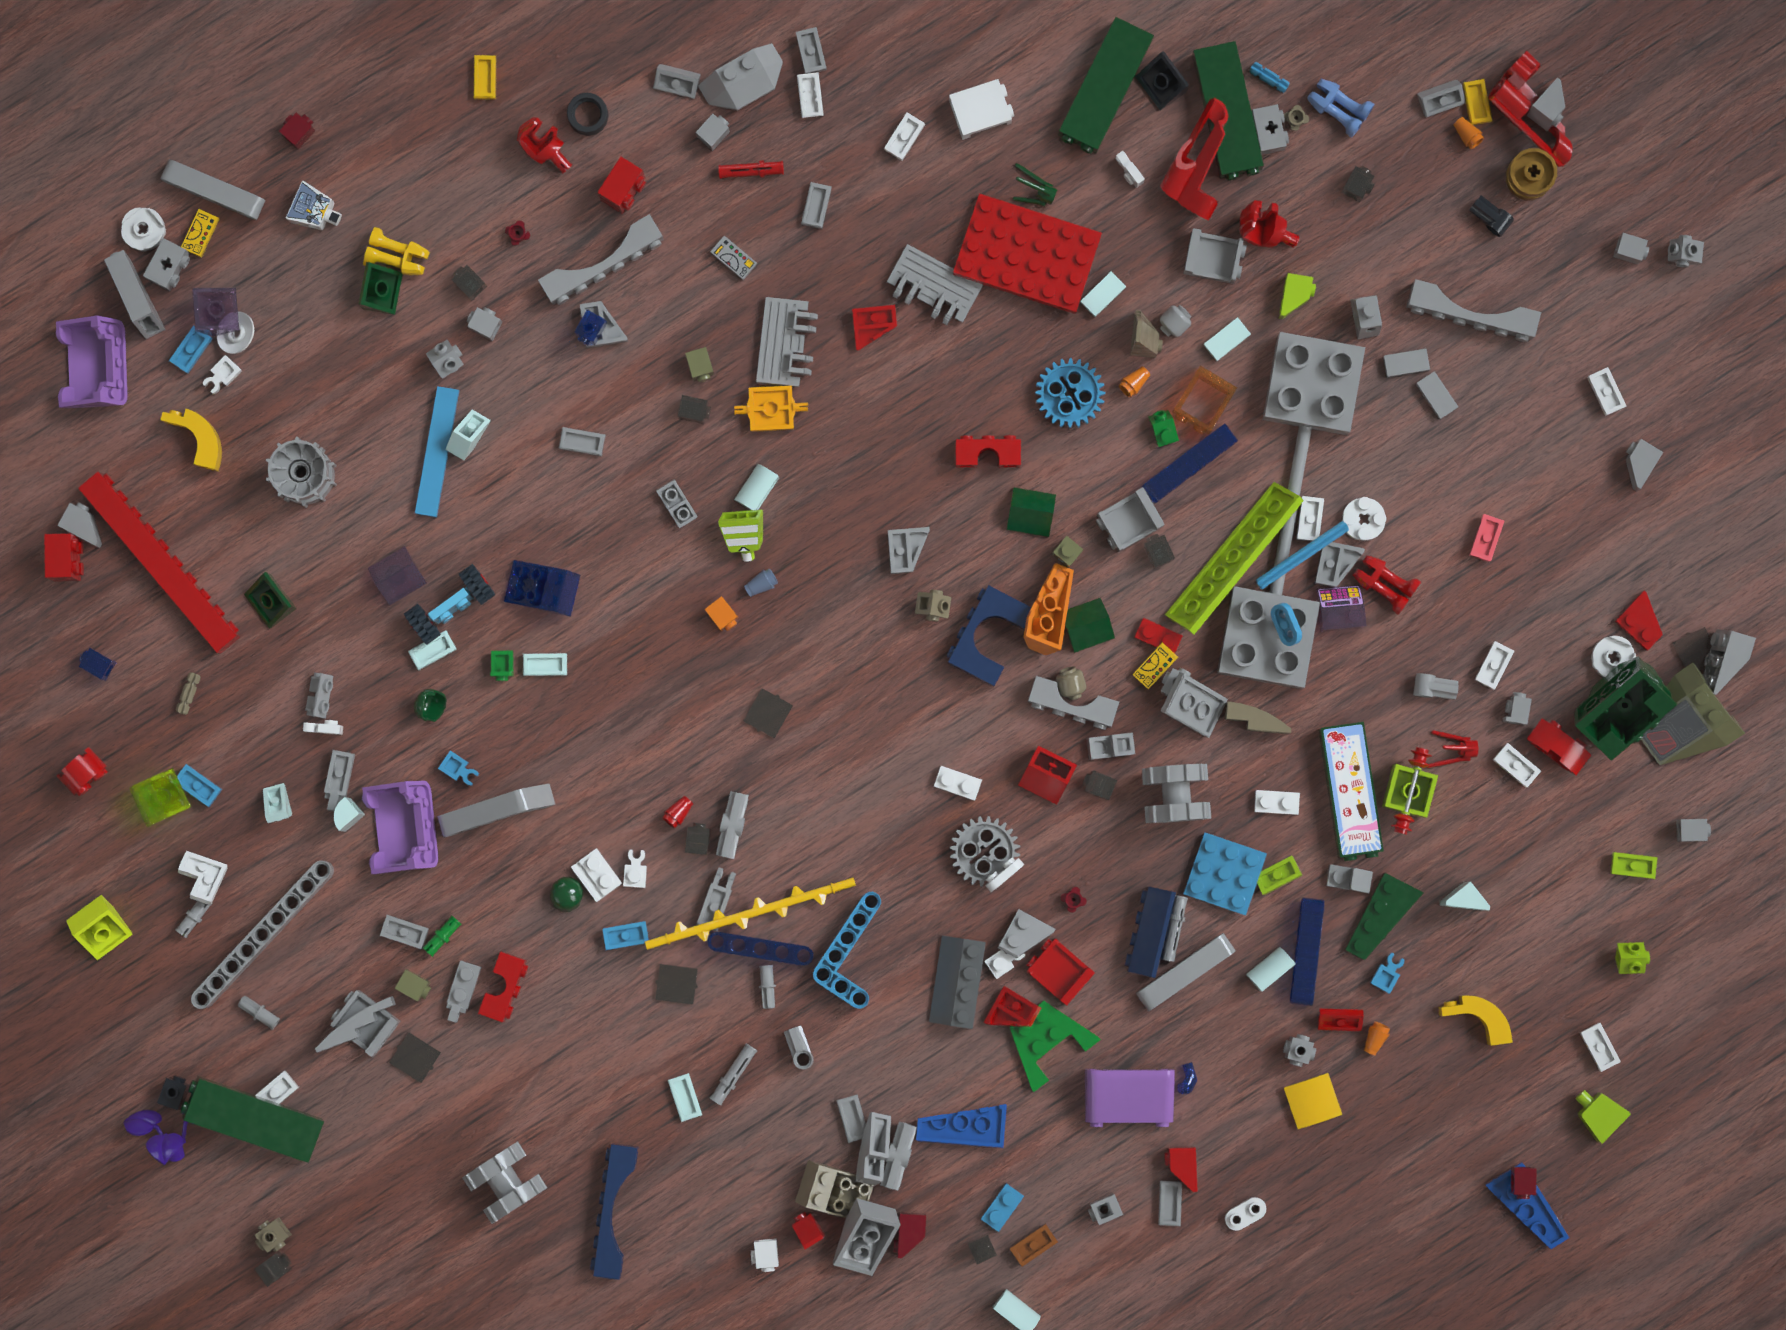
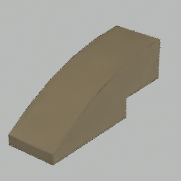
(1255, 718)

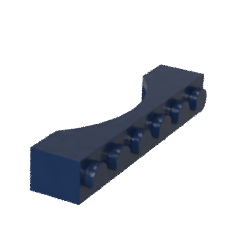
(609, 1256)

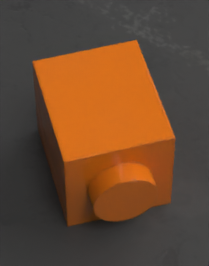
(722, 614)

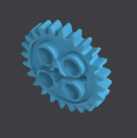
(1052, 402)

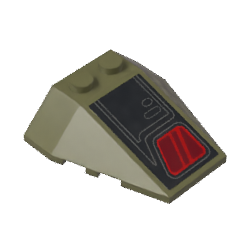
(1695, 724)

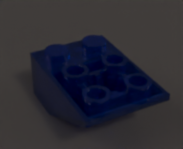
(542, 588)

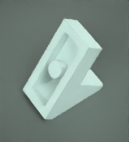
(276, 803)

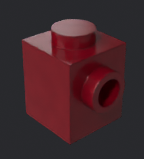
(297, 129)

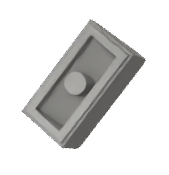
(676, 81)
(1441, 98)

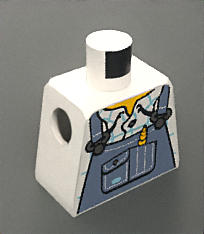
(312, 208)

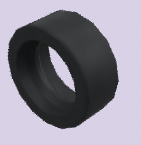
(587, 97)

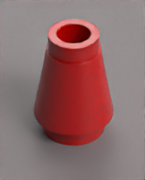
(677, 812)

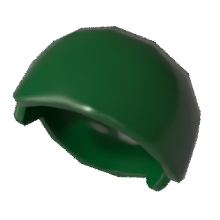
(430, 705)
(566, 894)

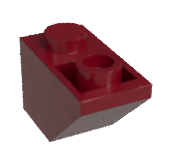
(911, 1232)

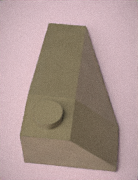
(1144, 337)

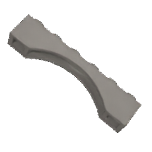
(563, 283)
(1430, 299)

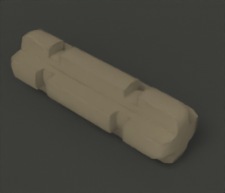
(188, 693)

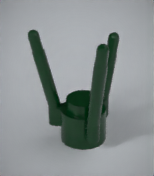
(1046, 191)

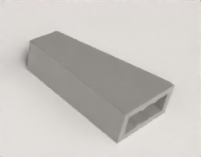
(134, 294)

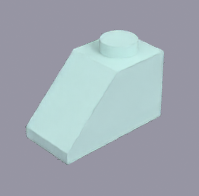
(467, 434)

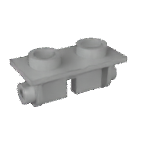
(322, 686)

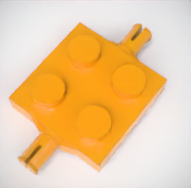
(771, 408)

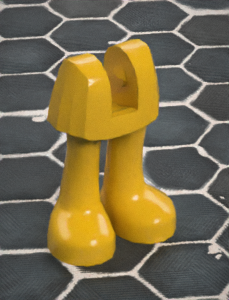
(373, 255)

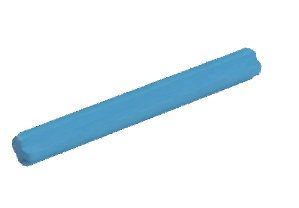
(1301, 555)

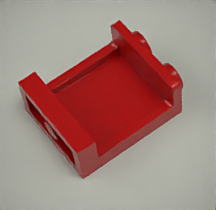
(1059, 971)

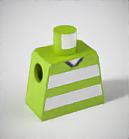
(742, 532)

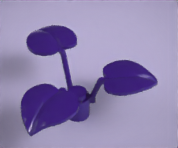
(161, 1146)

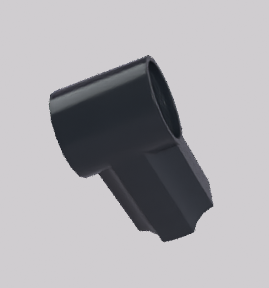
(1496, 219)

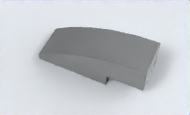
(874, 1149)

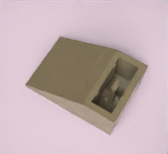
(830, 1189)

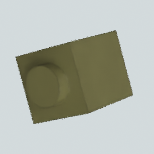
(700, 364)
(1067, 552)
(413, 985)

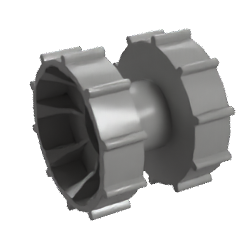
(284, 467)
(1176, 793)
(504, 1182)

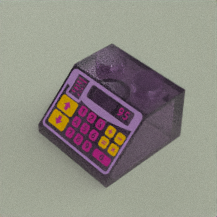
(1341, 608)

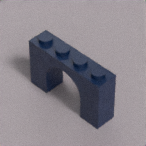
(991, 605)

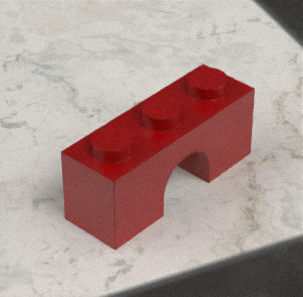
(1006, 449)
(511, 969)

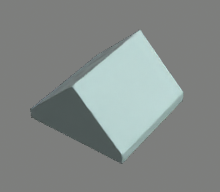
(1465, 897)

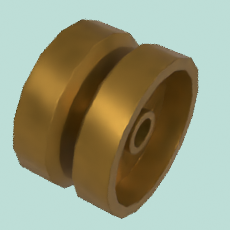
(1519, 174)

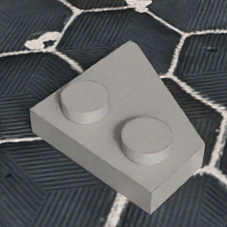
(612, 332)
(1024, 934)

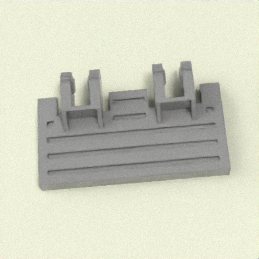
(935, 283)
(781, 341)

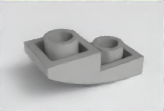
(676, 503)

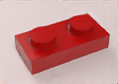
(1155, 634)
(1340, 1019)

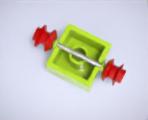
(1410, 791)

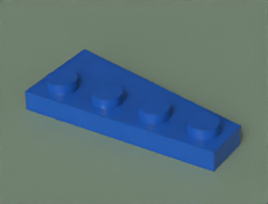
(972, 1128)
(1532, 1212)

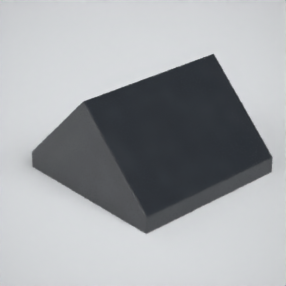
(1162, 81)

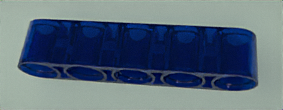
(1189, 463)
(749, 949)
(1307, 951)

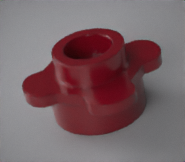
(511, 231)
(1074, 893)

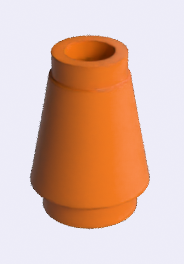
(1469, 133)
(1133, 382)
(1376, 1037)

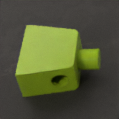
(1600, 1115)

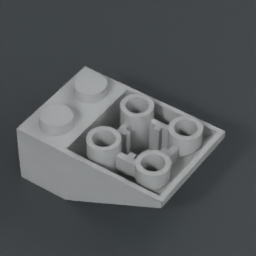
(1727, 656)

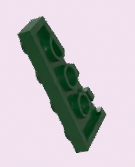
(1385, 909)

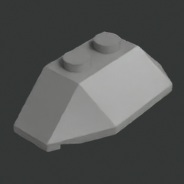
(743, 79)

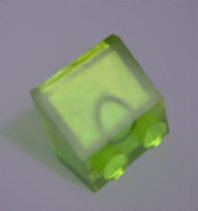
(159, 797)

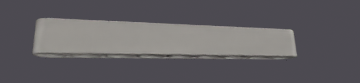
(253, 940)

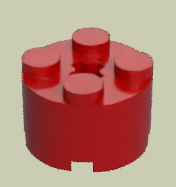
(82, 772)

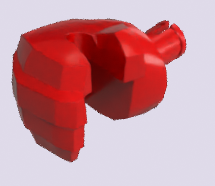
(542, 148)
(1265, 227)

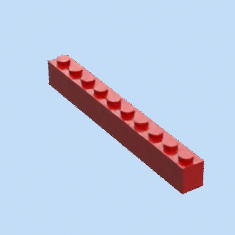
(159, 562)

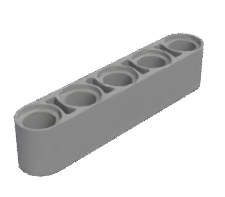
(212, 189)
(1185, 972)

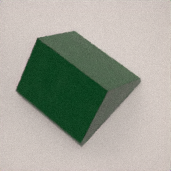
(380, 289)
(1031, 512)
(269, 600)
(1088, 625)

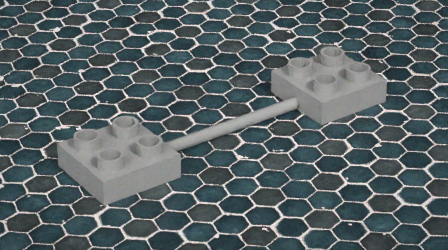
(1310, 388)

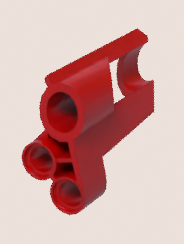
(1516, 98)
(1185, 175)

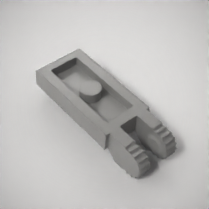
(716, 898)

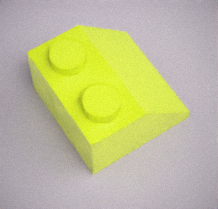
(98, 927)

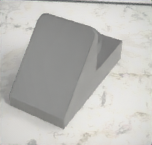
(1349, 878)

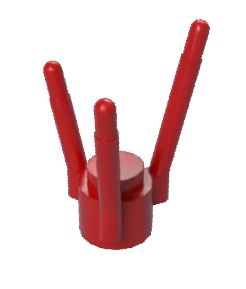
(1467, 748)

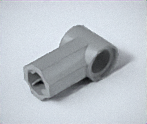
(1430, 687)
(798, 1045)

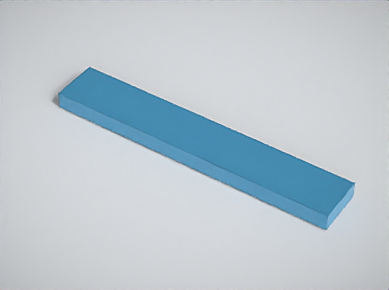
(436, 455)

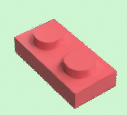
(1486, 538)

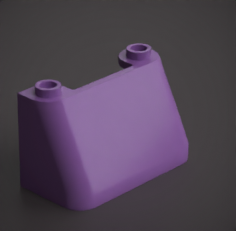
(94, 362)
(403, 826)
(1129, 1096)

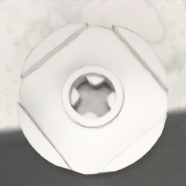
(142, 241)
(1376, 518)
(1607, 646)

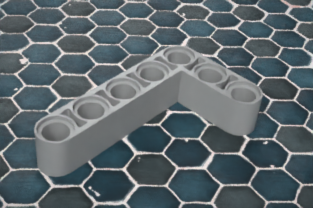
(496, 808)

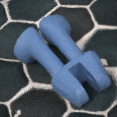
(1333, 93)

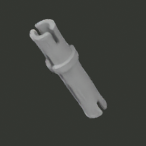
(1174, 928)
(733, 1074)

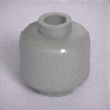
(1175, 321)

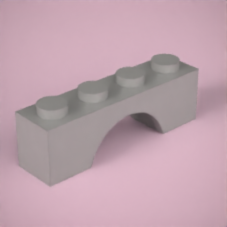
(1046, 694)

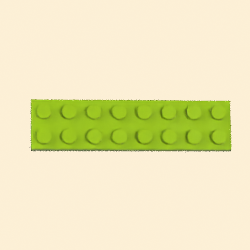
(1234, 557)

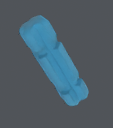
(1269, 77)

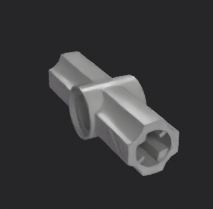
(732, 825)
(898, 1155)

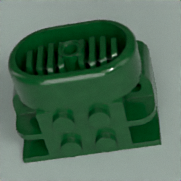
(1623, 707)

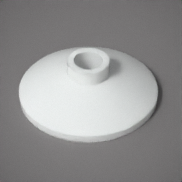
(239, 340)

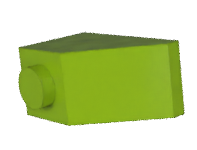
(1295, 293)

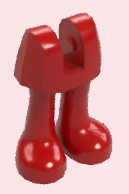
(1406, 587)

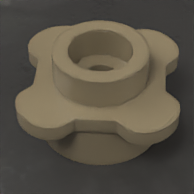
(1302, 118)

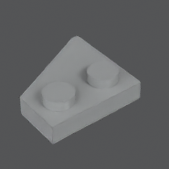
(905, 548)
(1336, 562)

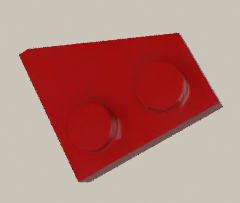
(872, 323)
(1641, 622)
(1012, 1010)

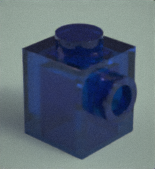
(590, 328)

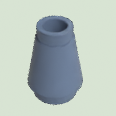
(762, 582)

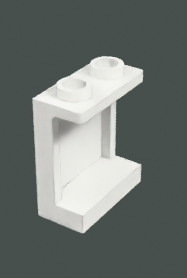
(981, 108)

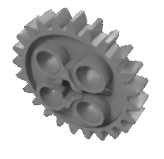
(971, 835)

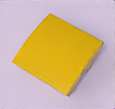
(1313, 1101)

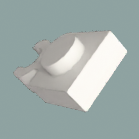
(1131, 174)
(225, 372)
(328, 727)
(635, 873)
(1001, 963)

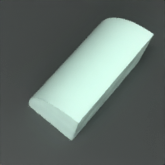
(756, 488)
(347, 814)
(1270, 969)
(1016, 1311)

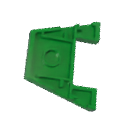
(1044, 1034)

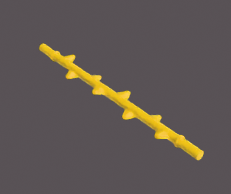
(741, 918)

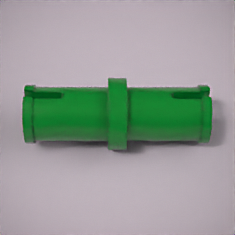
(442, 936)

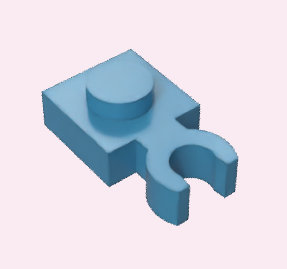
(456, 766)
(1385, 976)

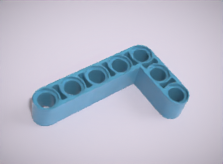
(844, 949)

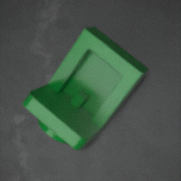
(1163, 428)
(502, 665)

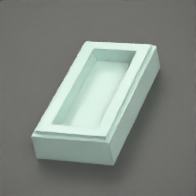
(1103, 294)
(1227, 339)
(427, 654)
(545, 664)
(685, 1097)

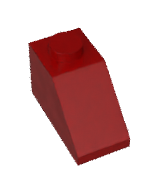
(1183, 1165)
(807, 1229)

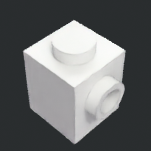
(765, 1254)

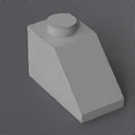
(1549, 106)
(1641, 462)
(80, 523)

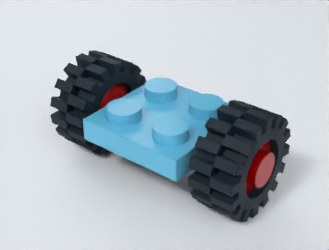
(443, 613)

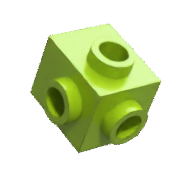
(1631, 958)

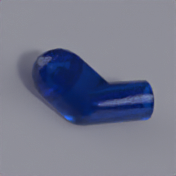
(1190, 1079)

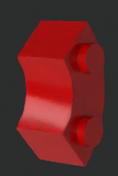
(1559, 746)

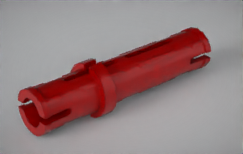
(777, 168)

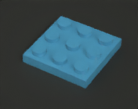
(1225, 874)

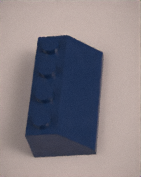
(1151, 931)

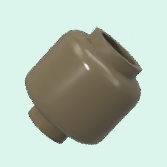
(1071, 683)

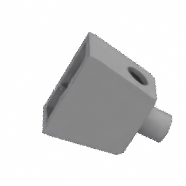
(1366, 316)

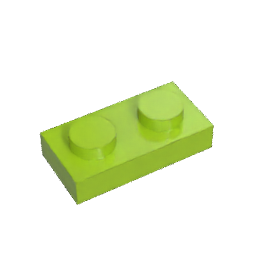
(1633, 865)
(1278, 875)

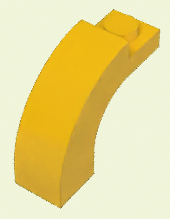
(208, 442)
(1493, 1019)

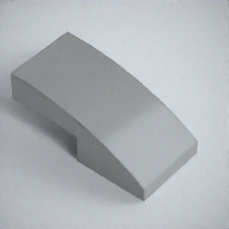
(1110, 746)

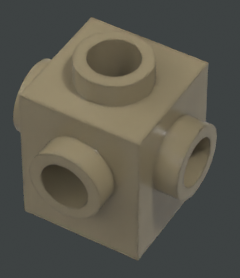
(933, 605)
(279, 1232)

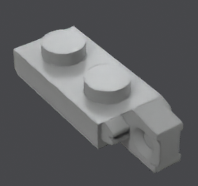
(338, 777)
(462, 989)

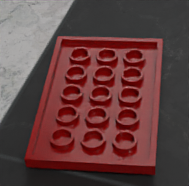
(1027, 253)

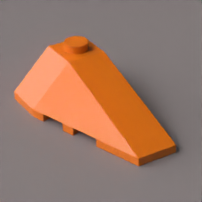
(1048, 614)

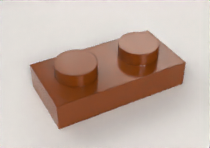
(1033, 1245)

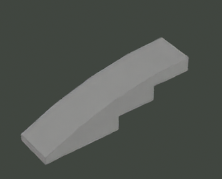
(349, 1029)

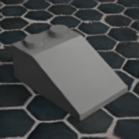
(866, 1236)

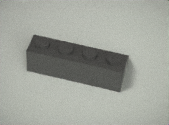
(957, 982)

